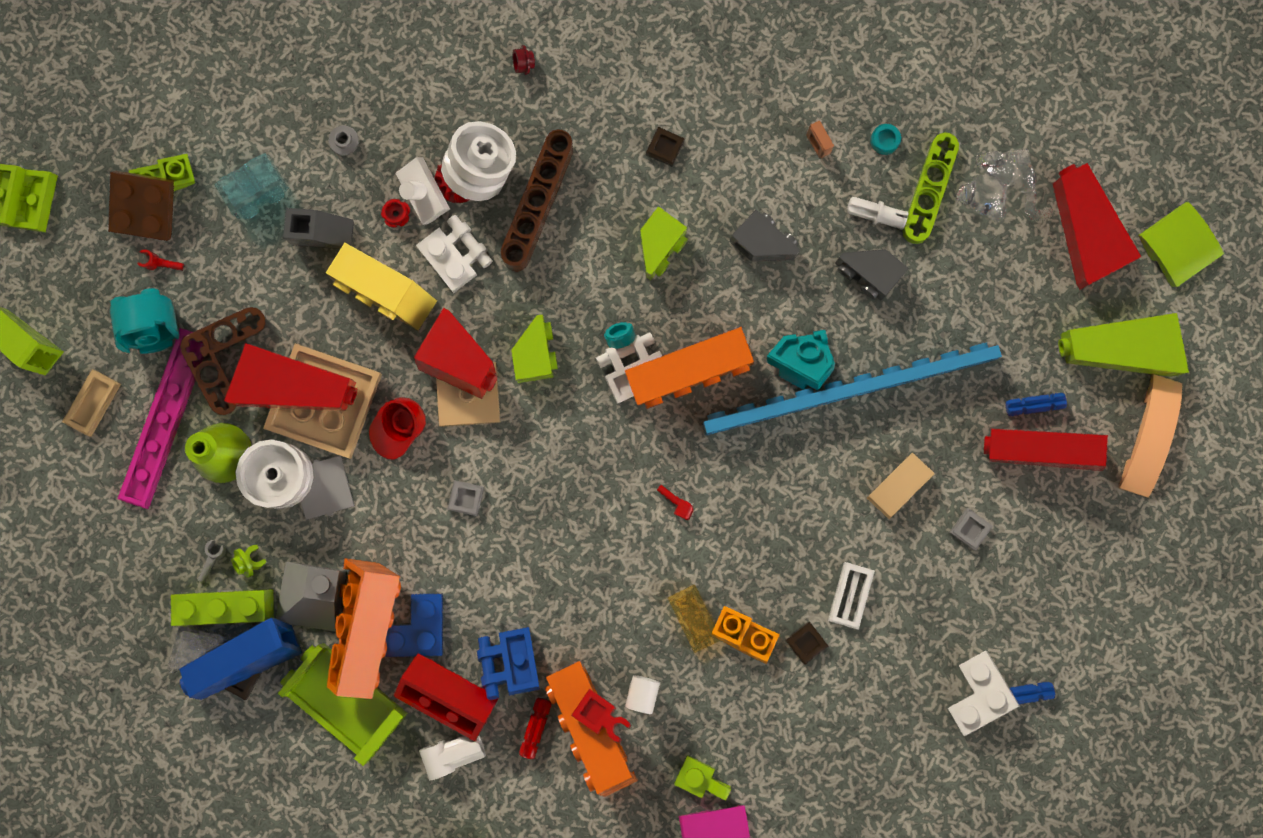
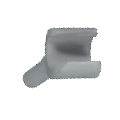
(211, 559)

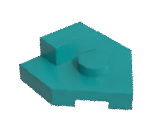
(803, 359)

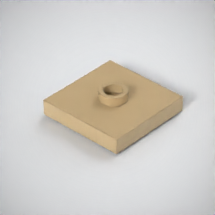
(462, 408)

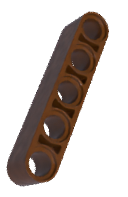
(537, 187)

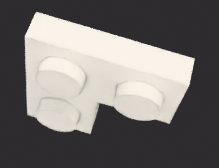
(990, 698)

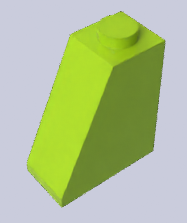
(25, 345)

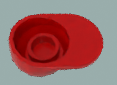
(396, 427)

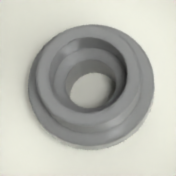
(348, 147)

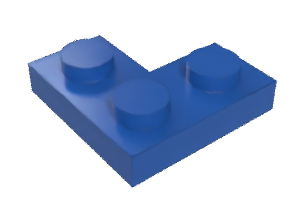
(425, 631)

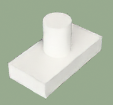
(422, 190)

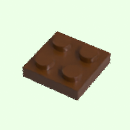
(141, 205)

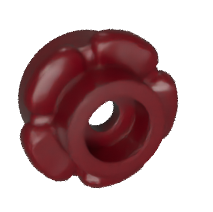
(523, 60)

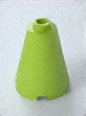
(217, 451)

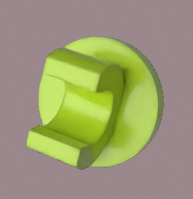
(242, 562)

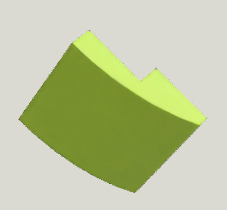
(26, 197)
(1181, 244)

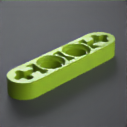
(930, 188)

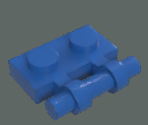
(518, 662)

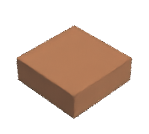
(819, 139)

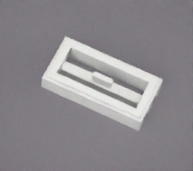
(839, 594)

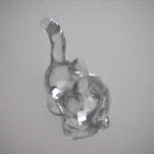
(989, 192)

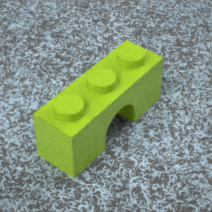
(222, 607)

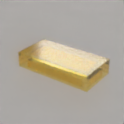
(693, 618)

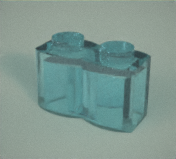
(252, 187)

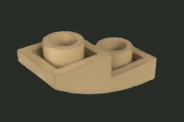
(900, 485)

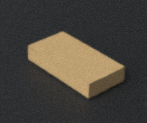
(91, 403)

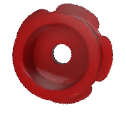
(392, 206)

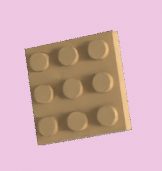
(328, 429)

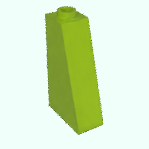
(1134, 345)

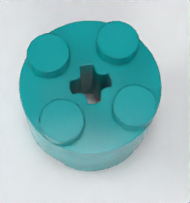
(143, 322)

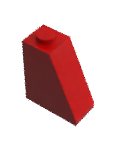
(455, 357)

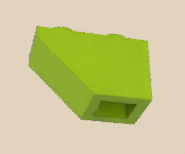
(659, 239)
(532, 354)

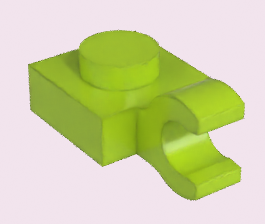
(697, 778)

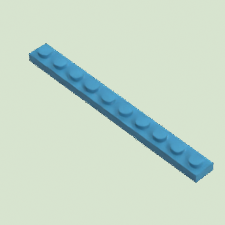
(862, 385)

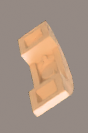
(1154, 436)

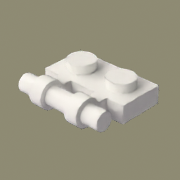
(447, 260)
(618, 380)

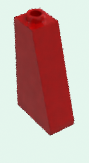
(1091, 227)
(282, 382)
(1047, 449)

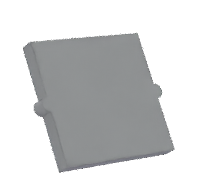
(328, 490)

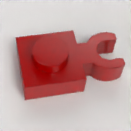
(597, 714)

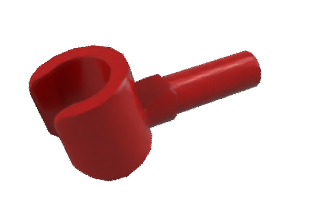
(155, 262)
(683, 509)

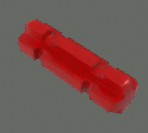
(535, 728)

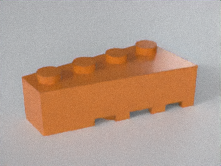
(689, 367)
(362, 628)
(601, 755)

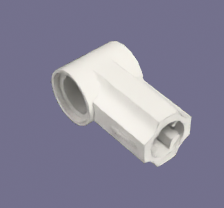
(642, 694)
(447, 756)

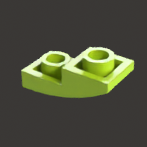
(173, 168)

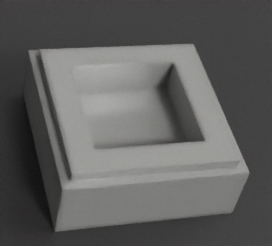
(465, 498)
(971, 529)

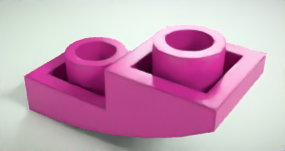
(719, 823)

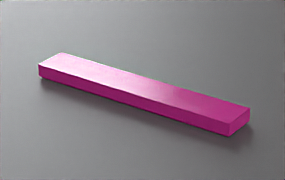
(160, 426)

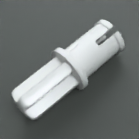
(877, 212)

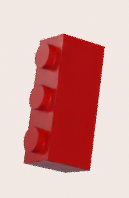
(445, 696)

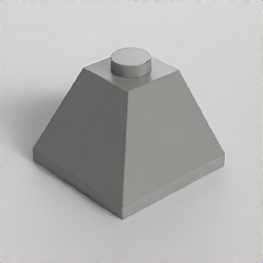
(310, 596)

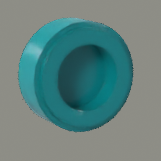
(885, 139)
(620, 335)

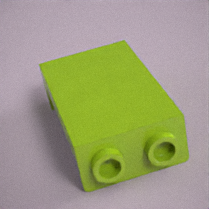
(356, 722)

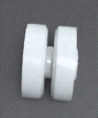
(478, 161)
(256, 474)

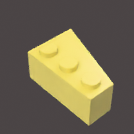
(380, 286)

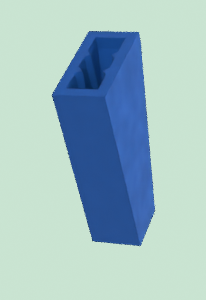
(240, 658)

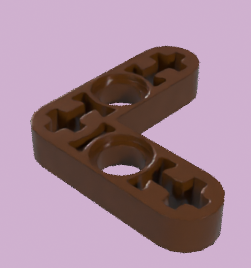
(212, 346)

